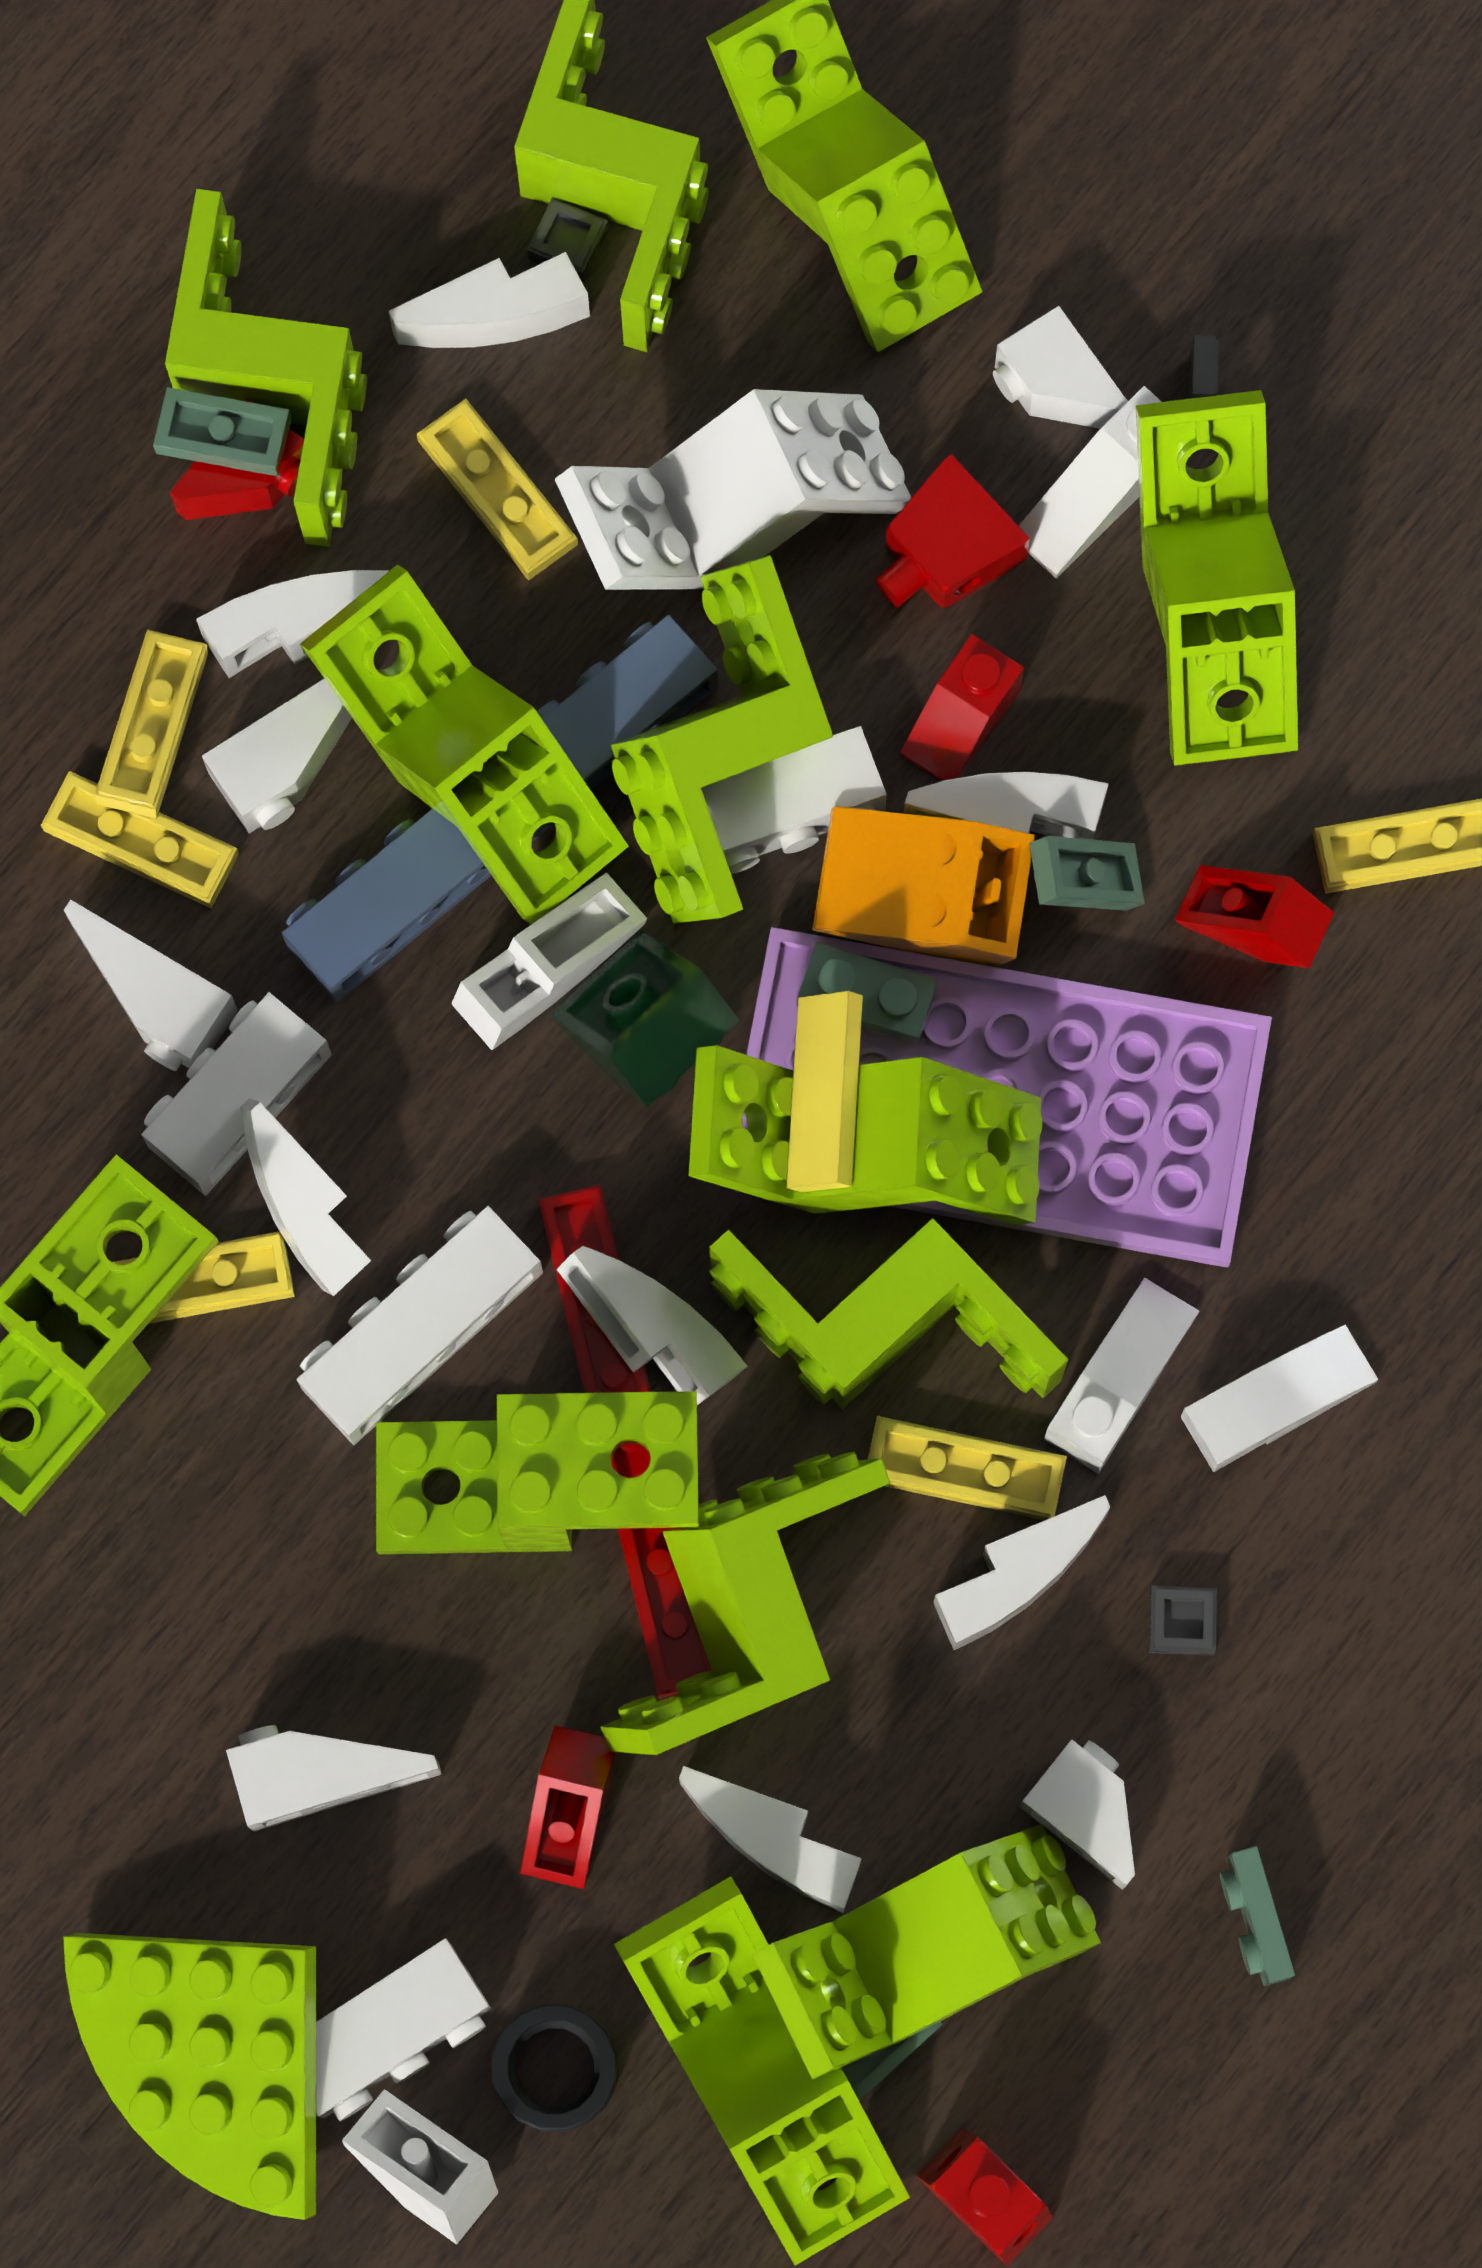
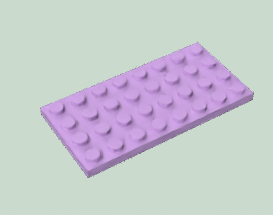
(1136, 1090)

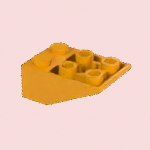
(924, 884)

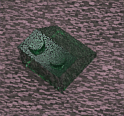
(645, 1017)

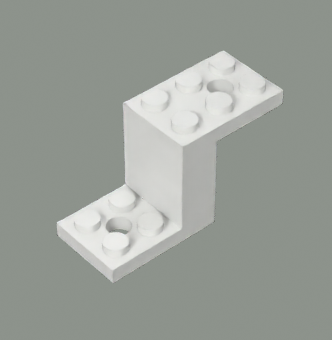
(734, 489)

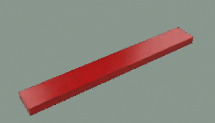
(665, 1617)

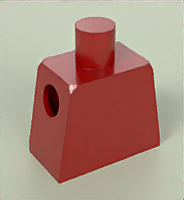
(950, 540)
(986, 2195)

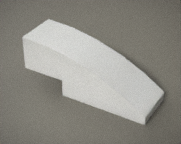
(492, 307)
(279, 616)
(1016, 801)
(547, 960)
(300, 1200)
(651, 1323)
(1278, 1397)
(1019, 1573)
(771, 1838)

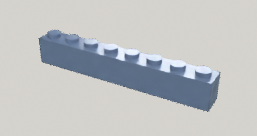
(430, 862)

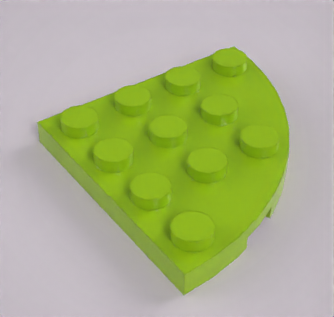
(208, 2057)

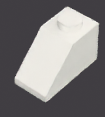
(1056, 374)
(1086, 1809)
(422, 2166)

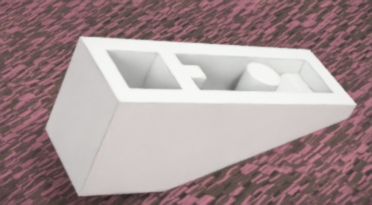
(1088, 493)
(278, 757)
(164, 1000)
(1120, 1375)
(307, 1773)

